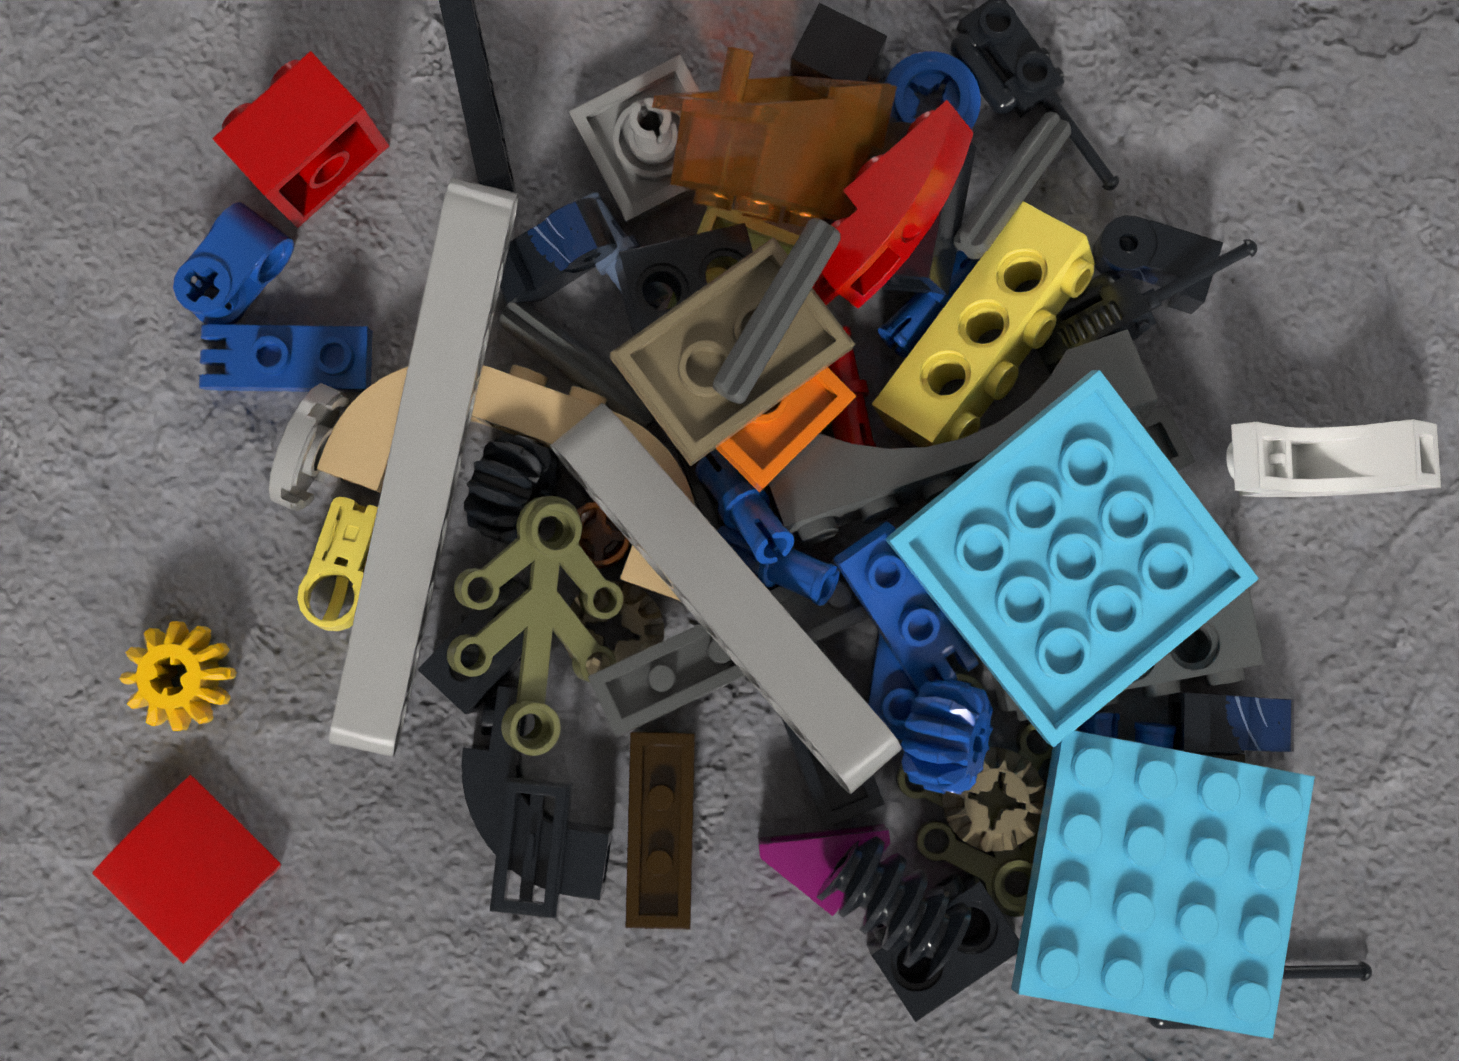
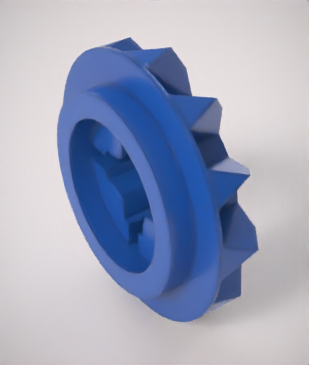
(927, 72)

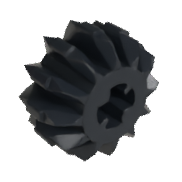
(505, 481)

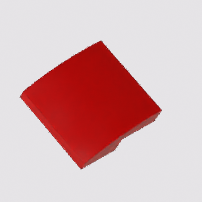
(186, 869)

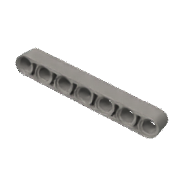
(727, 598)

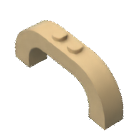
(504, 401)

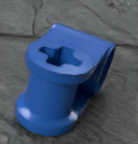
(237, 259)

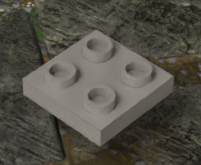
(636, 142)

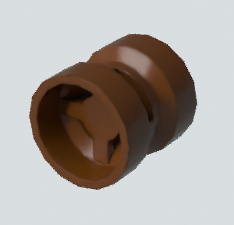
(598, 533)

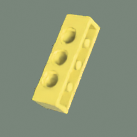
(1026, 249)

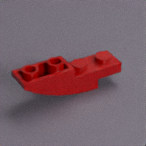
(895, 205)

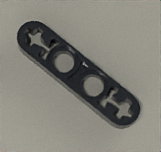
(477, 94)

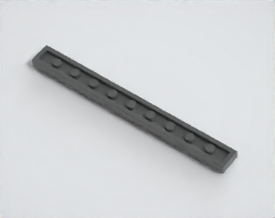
(695, 665)

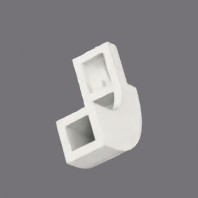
(1333, 460)

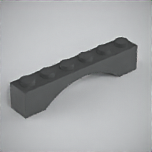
(849, 482)

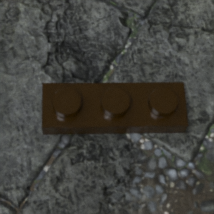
(660, 830)

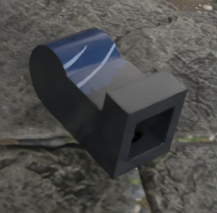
(556, 252)
(1156, 255)
(1231, 723)

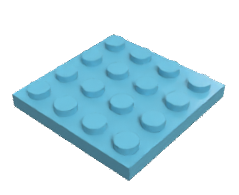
(1072, 557)
(1163, 884)

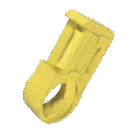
(339, 553)

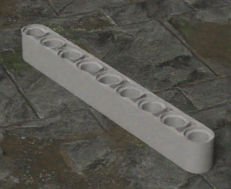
(423, 465)

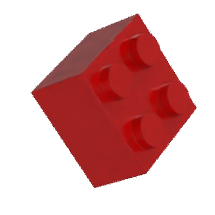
(301, 138)

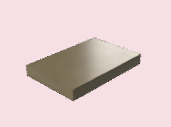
(683, 350)

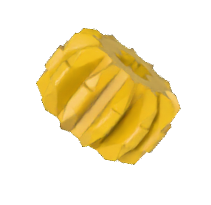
(158, 667)

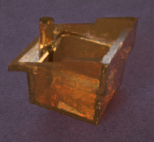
(776, 141)

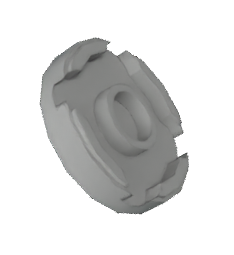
(303, 445)

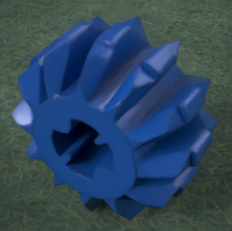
(947, 736)

